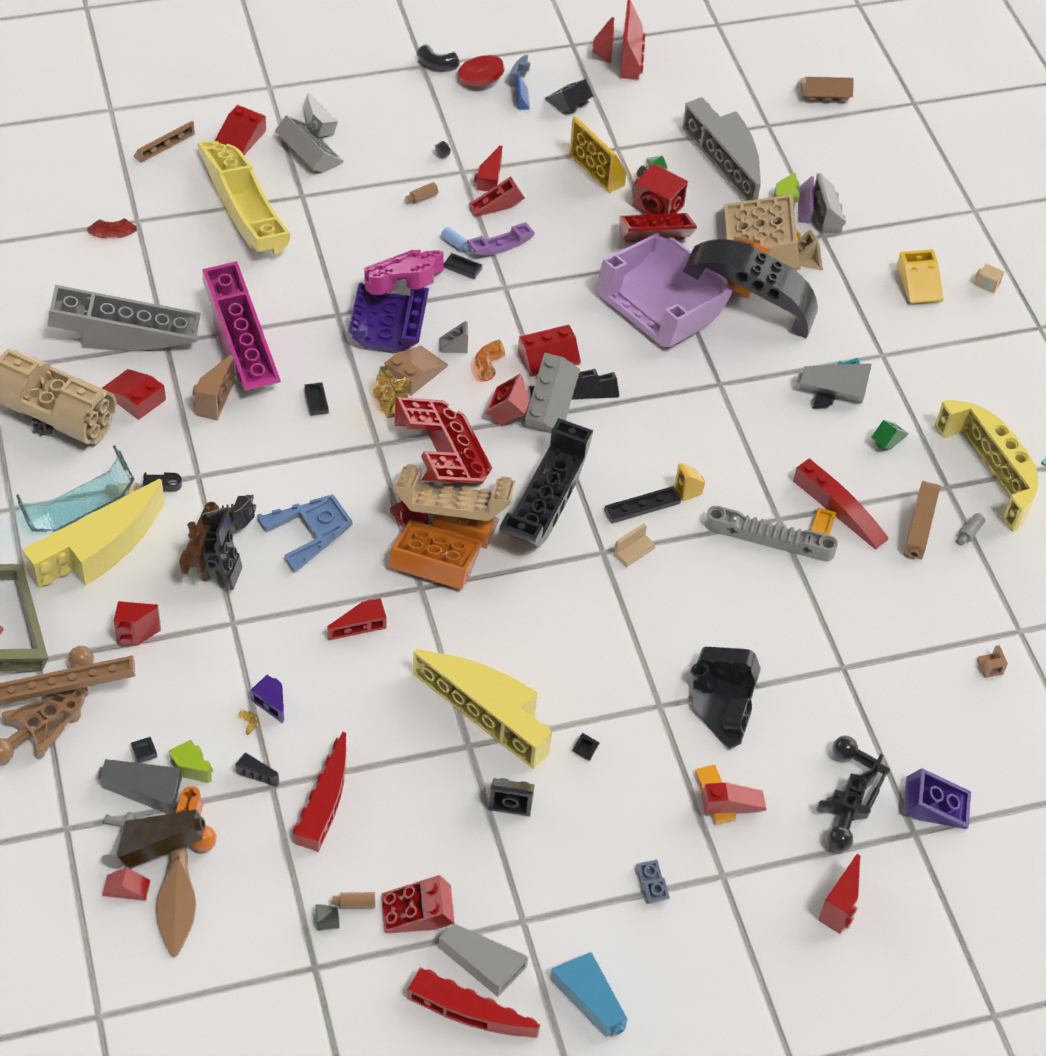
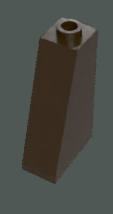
(158, 835)

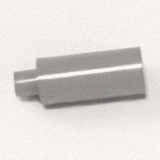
(971, 528)

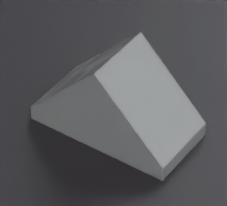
(455, 340)

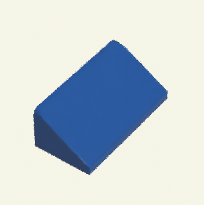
(522, 94)

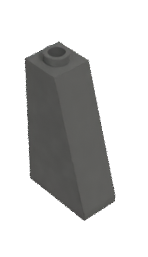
(143, 783)

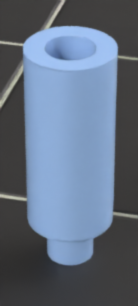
(455, 239)

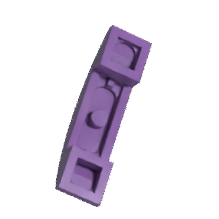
(502, 243)

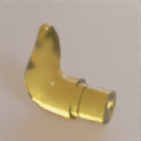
(252, 718)

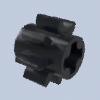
(41, 427)

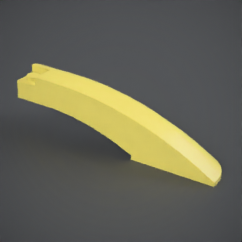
(243, 197)

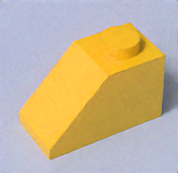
(688, 482)

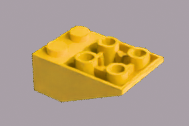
(920, 276)

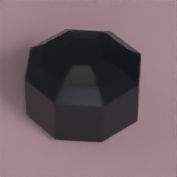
(442, 149)

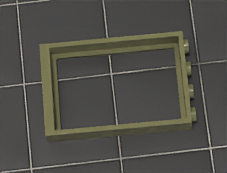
(23, 659)

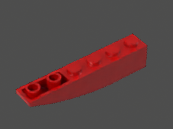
(324, 800)
(467, 1007)

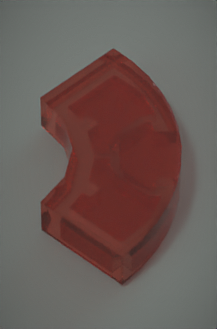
(111, 229)

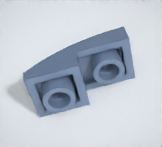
(520, 69)
(652, 881)

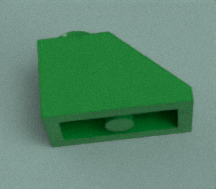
(888, 435)

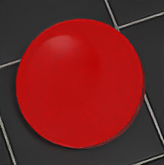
(481, 70)

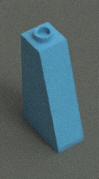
(590, 992)

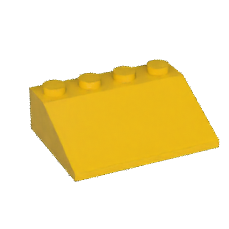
(596, 157)

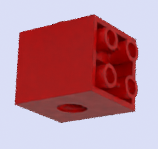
(659, 191)

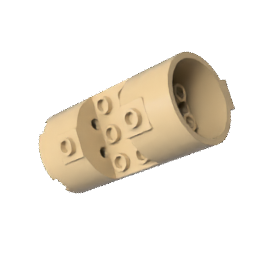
(55, 397)

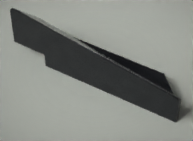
(592, 386)

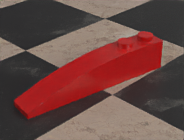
(837, 499)

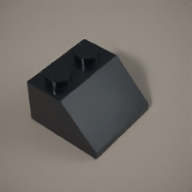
(570, 96)
(511, 797)

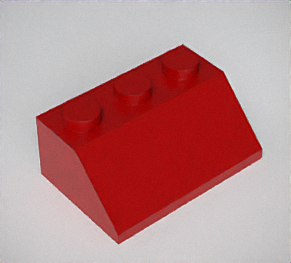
(555, 341)

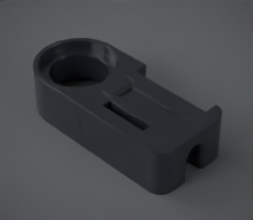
(165, 479)

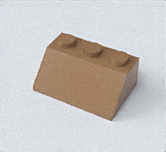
(827, 88)

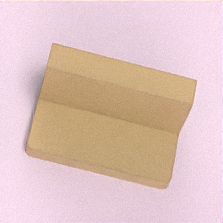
(633, 546)

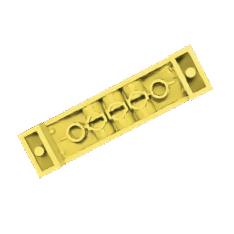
(998, 449)

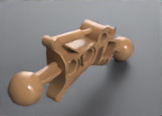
(64, 705)

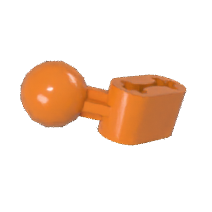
(190, 800)

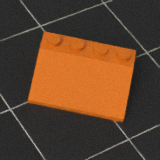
(435, 554)

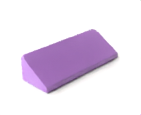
(806, 200)

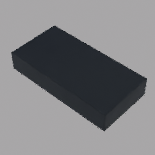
(463, 266)
(316, 399)

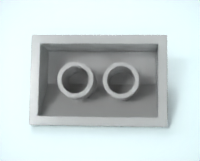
(828, 206)

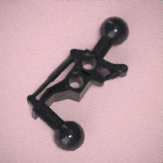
(846, 749)

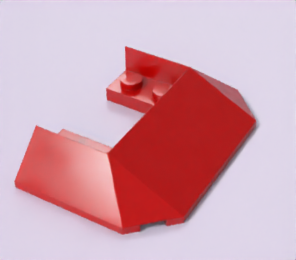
(458, 450)

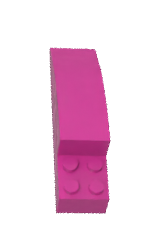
(239, 326)

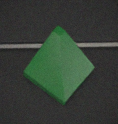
(658, 160)

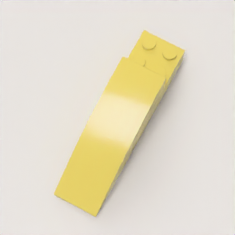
(97, 540)
(490, 700)

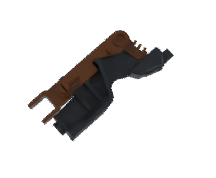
(212, 541)

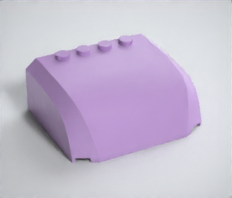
(656, 294)

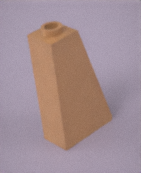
(921, 520)

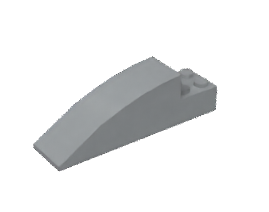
(726, 144)
(121, 322)

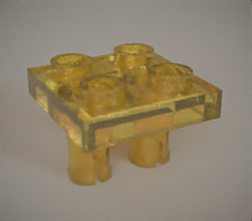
(388, 389)

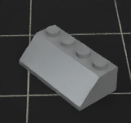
(307, 145)
(552, 392)

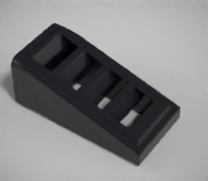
(256, 770)

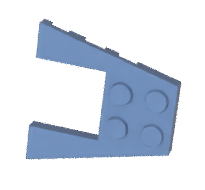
(324, 518)

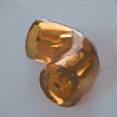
(485, 357)

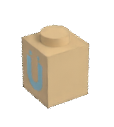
(989, 278)

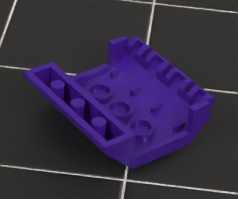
(388, 319)

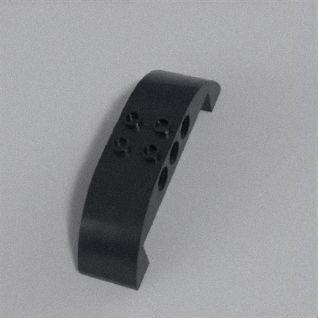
(759, 275)
(550, 485)

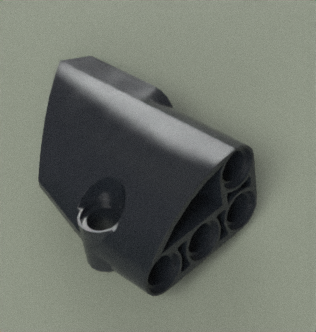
(724, 690)

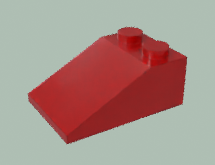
(242, 128)
(136, 392)
(841, 902)

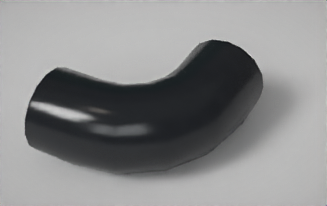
(437, 61)

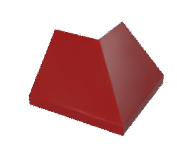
(604, 41)

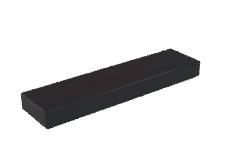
(642, 504)

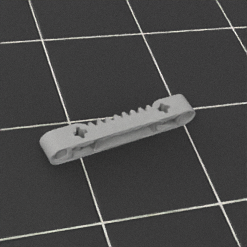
(820, 545)

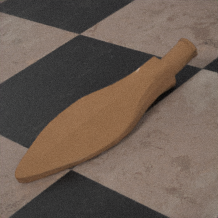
(176, 903)

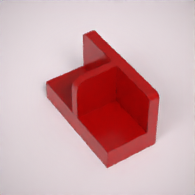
(404, 514)

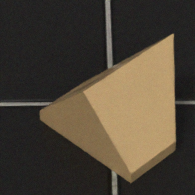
(809, 251)

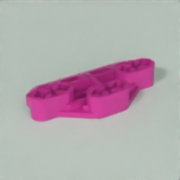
(413, 266)

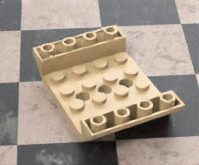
(778, 238)
(452, 501)

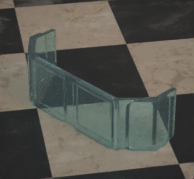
(80, 500)

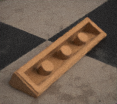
(165, 142)

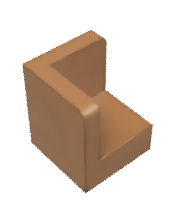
(994, 663)

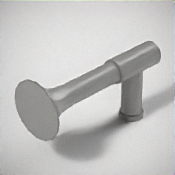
(112, 859)

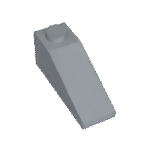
(318, 118)

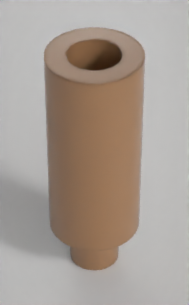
(422, 193)
(355, 900)

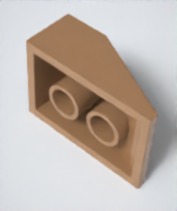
(417, 364)
(214, 389)

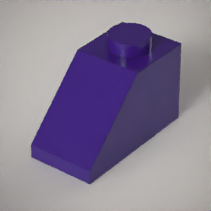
(269, 697)

